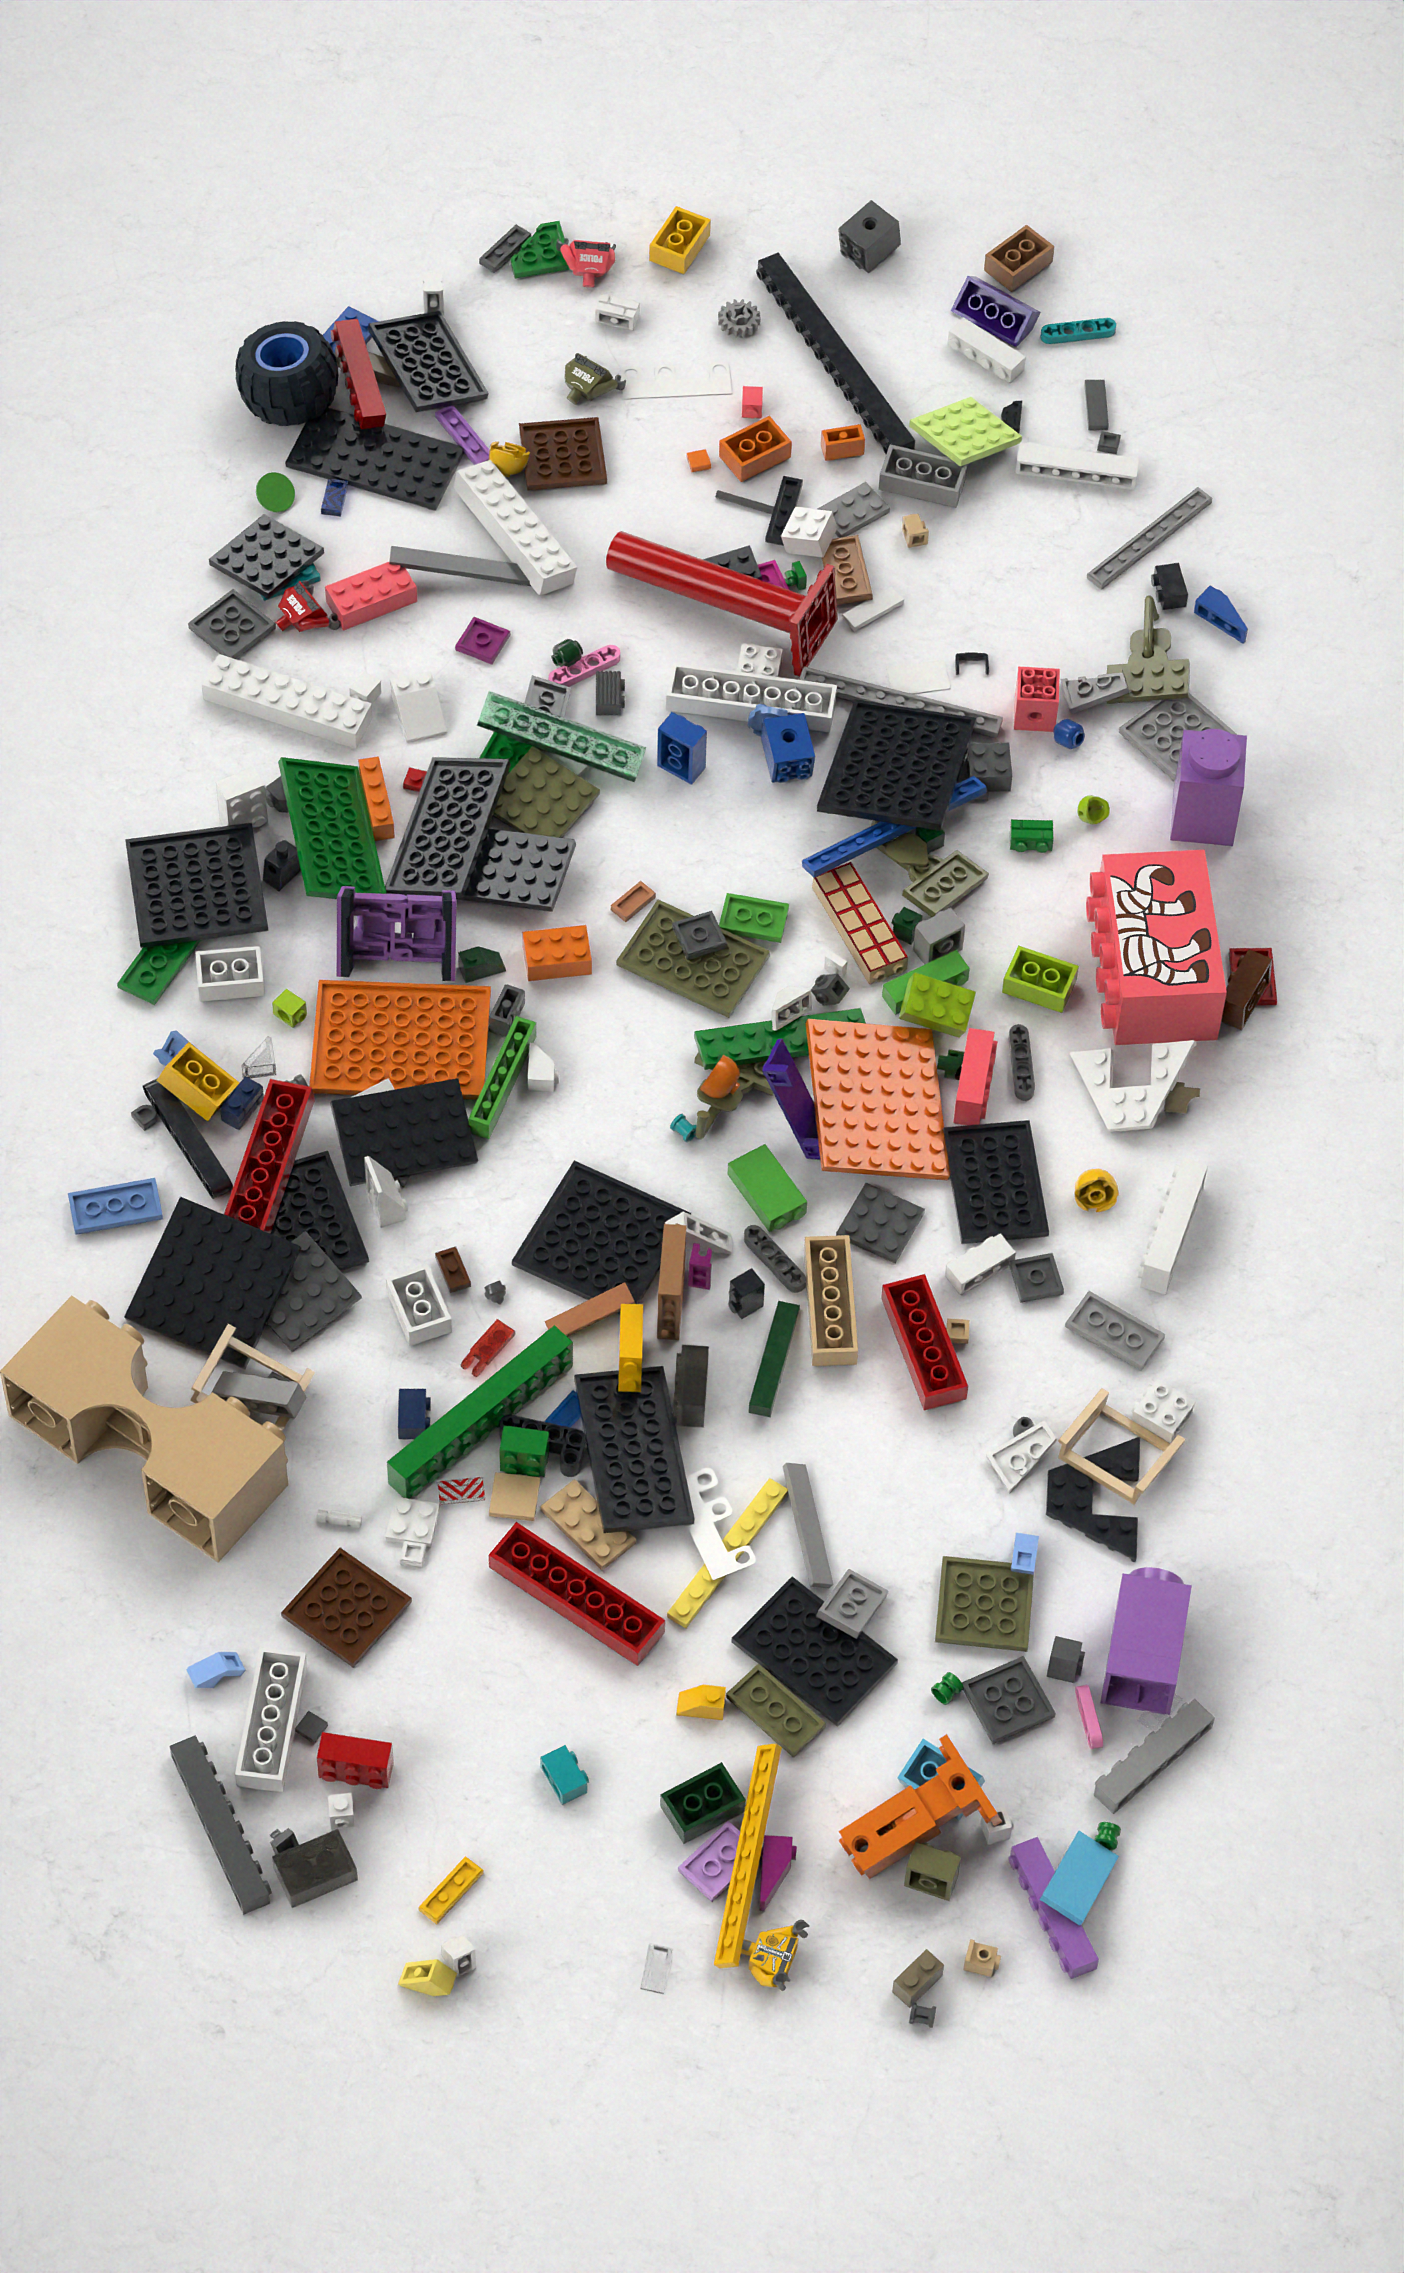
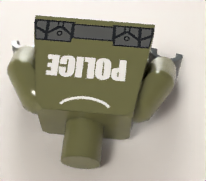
(589, 379)

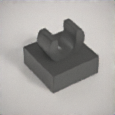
(283, 1840)

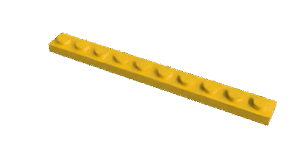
(747, 1856)

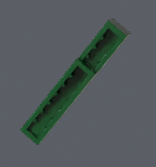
(774, 1359)

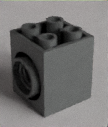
(869, 236)

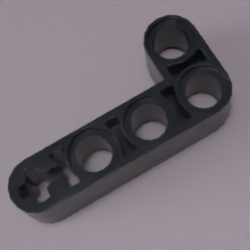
(561, 1446)

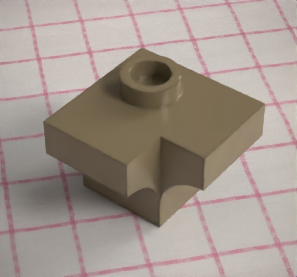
(1179, 1098)

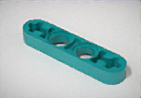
(1077, 327)

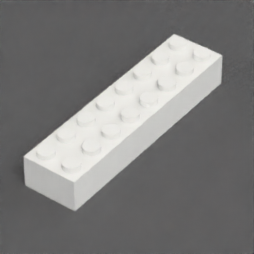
(515, 527)
(736, 694)
(287, 701)

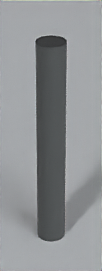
(744, 502)

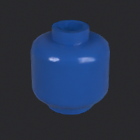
(1069, 734)

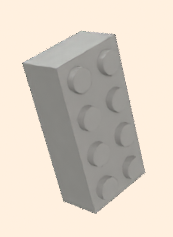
(922, 476)

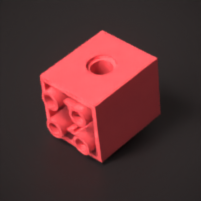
(1036, 699)

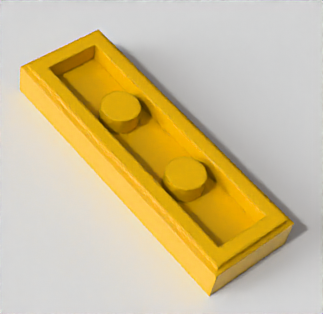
(451, 1890)

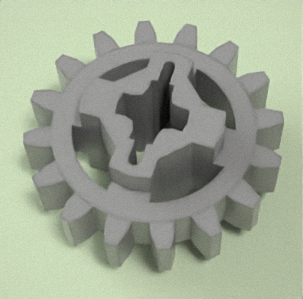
(740, 316)

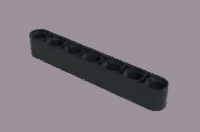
(188, 1139)

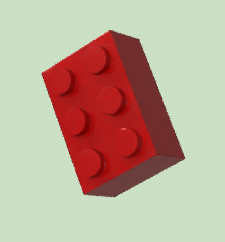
(355, 1760)

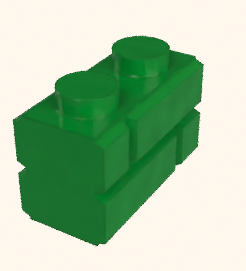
(1031, 835)

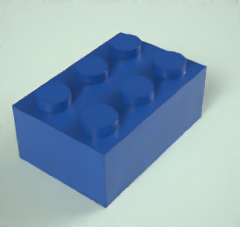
(681, 748)

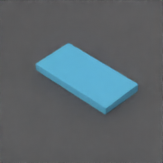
(1079, 1878)

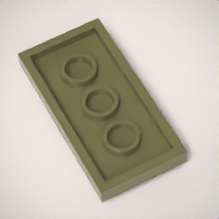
(775, 1710)

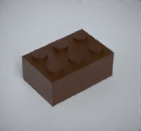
(1246, 988)

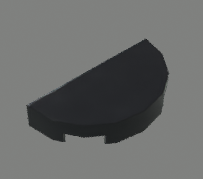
(1012, 415)

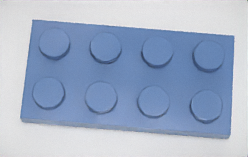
(115, 1206)

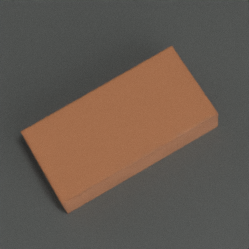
(633, 901)

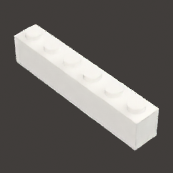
(1077, 465)

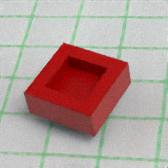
(414, 779)

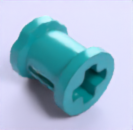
(683, 1127)

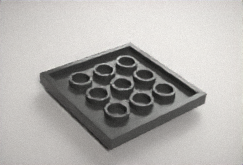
(311, 1296)

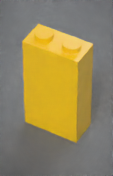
(630, 1347)

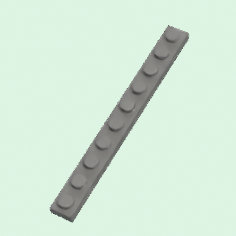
(858, 690)

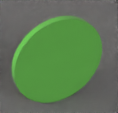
(275, 492)

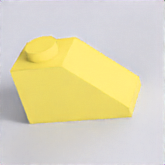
(428, 1977)

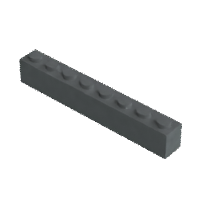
(220, 1825)

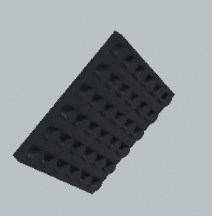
(196, 885)
(597, 1236)
(211, 1276)

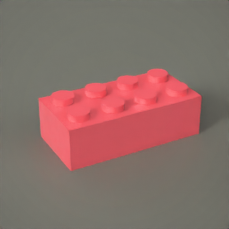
(370, 594)
(975, 1077)

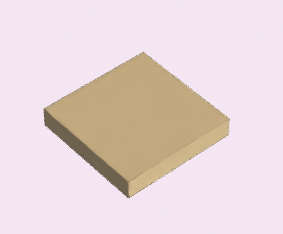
(514, 1496)

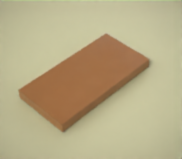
(850, 570)

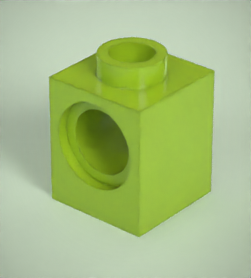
(289, 1008)

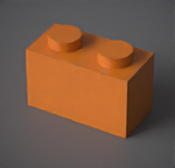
(842, 442)

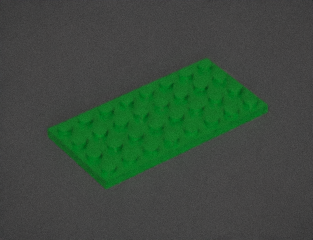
(331, 827)

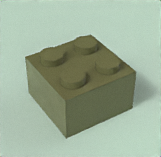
(932, 1870)

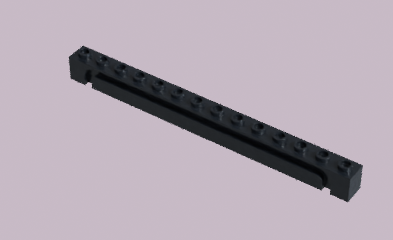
(833, 353)

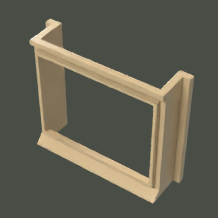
(227, 1340)
(1083, 1423)

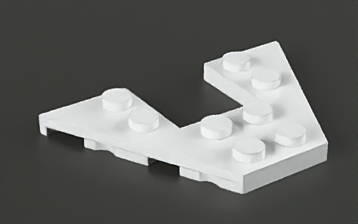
(1135, 1105)

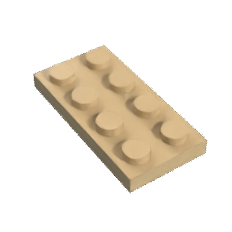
(579, 1519)

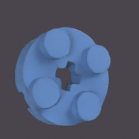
(763, 712)

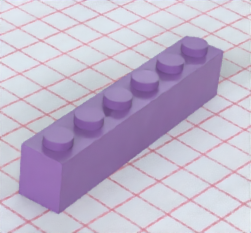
(1066, 1936)

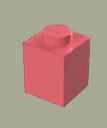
(752, 402)

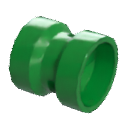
(947, 1688)

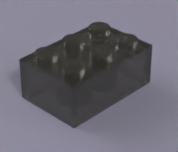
(691, 1385)
(314, 1868)

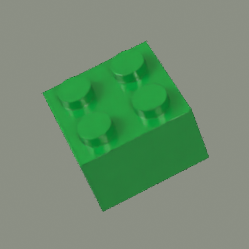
(524, 1451)

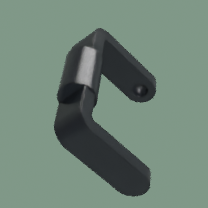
(971, 656)

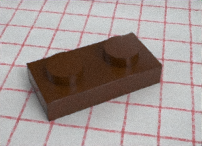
(452, 1269)

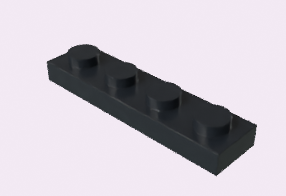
(784, 506)

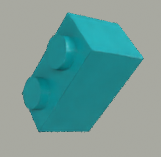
(563, 1774)

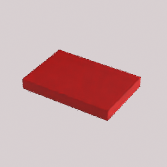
(1269, 996)

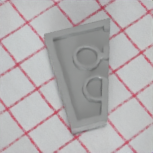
(1093, 691)

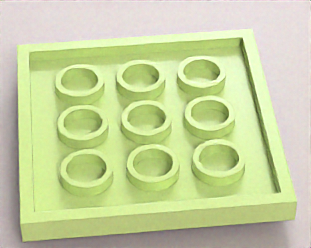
(965, 431)

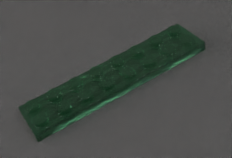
(561, 736)

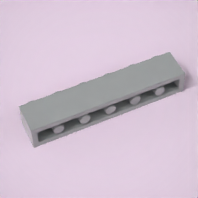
(1153, 1755)

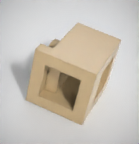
(914, 530)
(979, 1965)

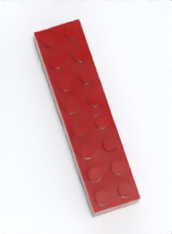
(270, 1154)
(577, 1593)

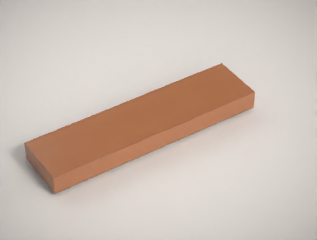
(592, 1310)

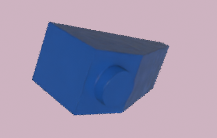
(1219, 611)

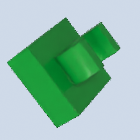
(796, 576)

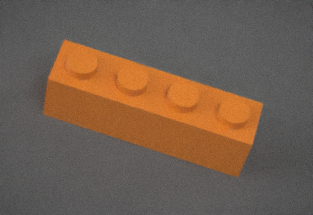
(376, 798)

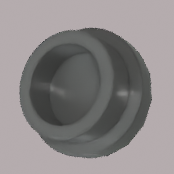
(495, 1292)

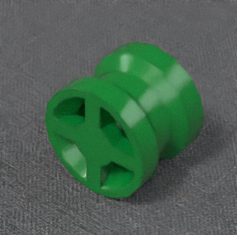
(1108, 1835)

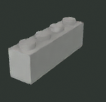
(262, 1394)

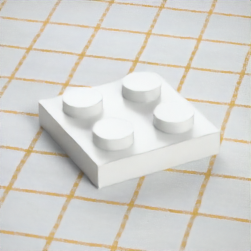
(412, 1521)

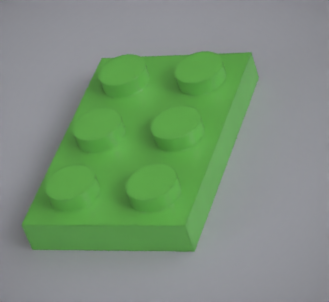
(754, 917)

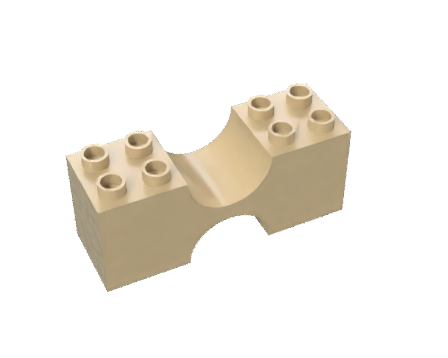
(206, 1462)

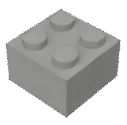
(938, 936)

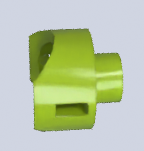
(1091, 809)

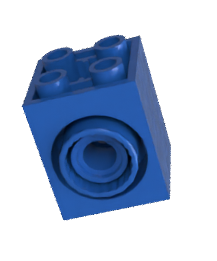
(788, 747)

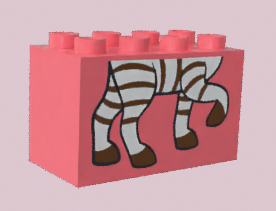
(1156, 947)

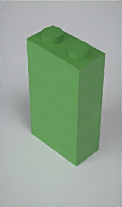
(767, 1188)

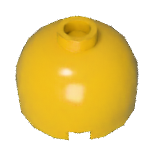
(508, 458)
(1096, 1190)

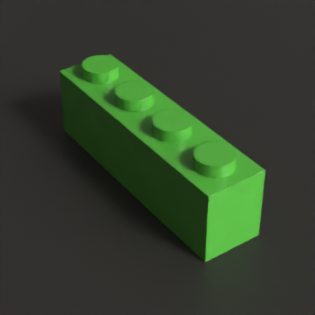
(948, 968)

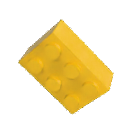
(679, 240)
(197, 1081)

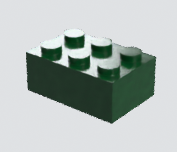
(702, 1803)

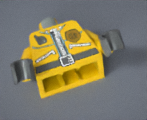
(774, 1954)

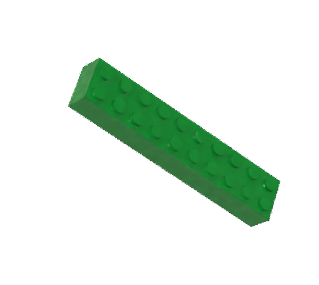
(480, 1413)

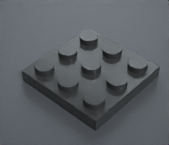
(231, 625)
(881, 1222)
(1008, 1700)

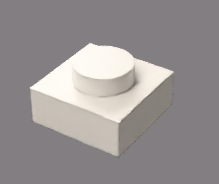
(835, 964)

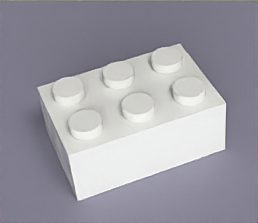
(242, 799)
(229, 973)
(418, 1305)

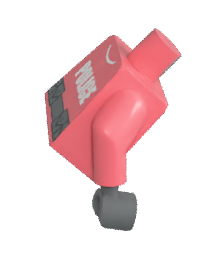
(587, 258)

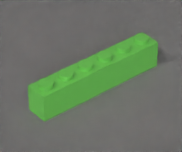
(502, 1077)

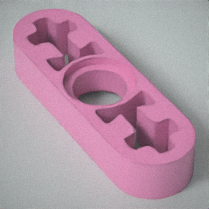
(1089, 1716)

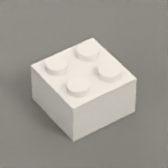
(809, 532)

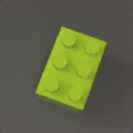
(1040, 979)
(937, 1005)

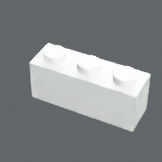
(979, 1263)

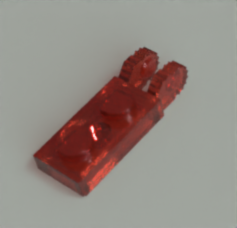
(488, 1346)

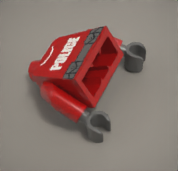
(303, 610)

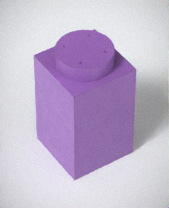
(1208, 787)
(1146, 1640)

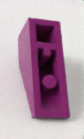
(775, 1865)

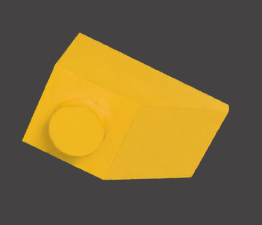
(702, 1702)

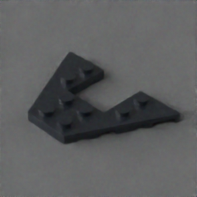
(1071, 1498)

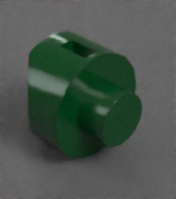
(951, 1064)

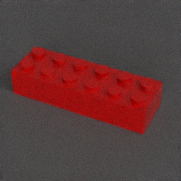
(924, 1342)

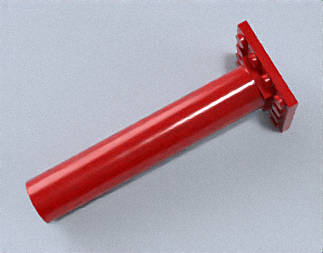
(803, 617)

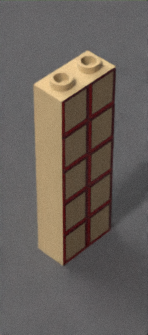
(860, 923)

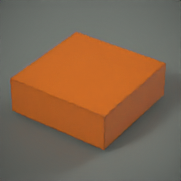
(698, 460)

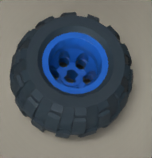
(286, 373)

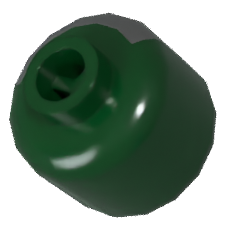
(567, 653)

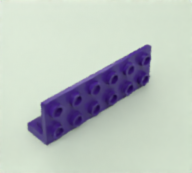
(793, 1098)

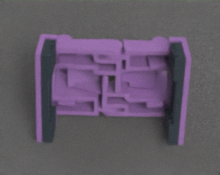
(374, 938)

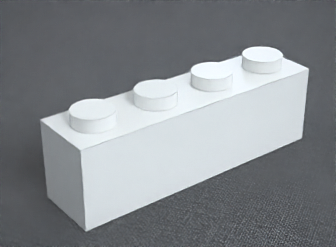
(986, 350)

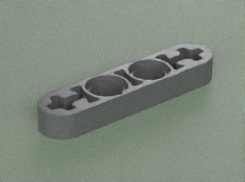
(1021, 1062)
(777, 1257)

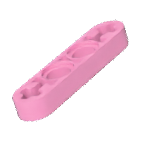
(587, 670)

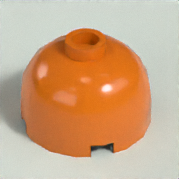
(722, 1079)

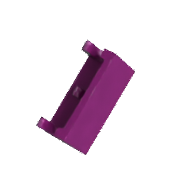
(700, 1268)

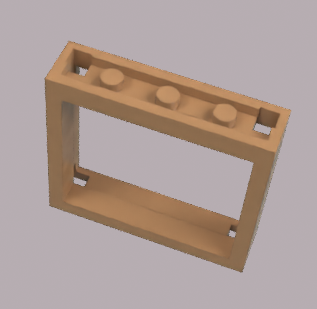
(671, 1281)

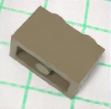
(918, 1978)

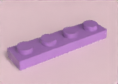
(463, 434)

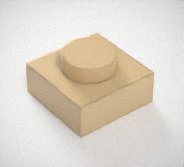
(958, 1330)

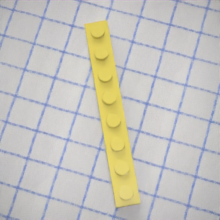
(740, 1535)

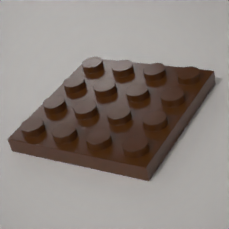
(563, 453)
(346, 1607)

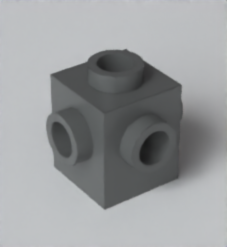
(829, 989)

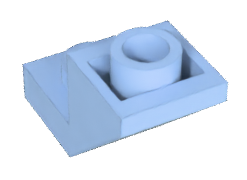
(1024, 1553)
(211, 1669)

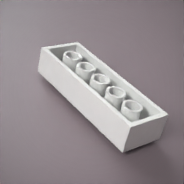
(1172, 1225)
(271, 1719)

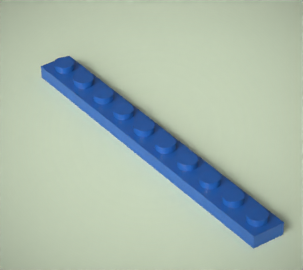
(881, 833)

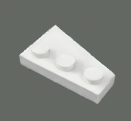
(1020, 1454)

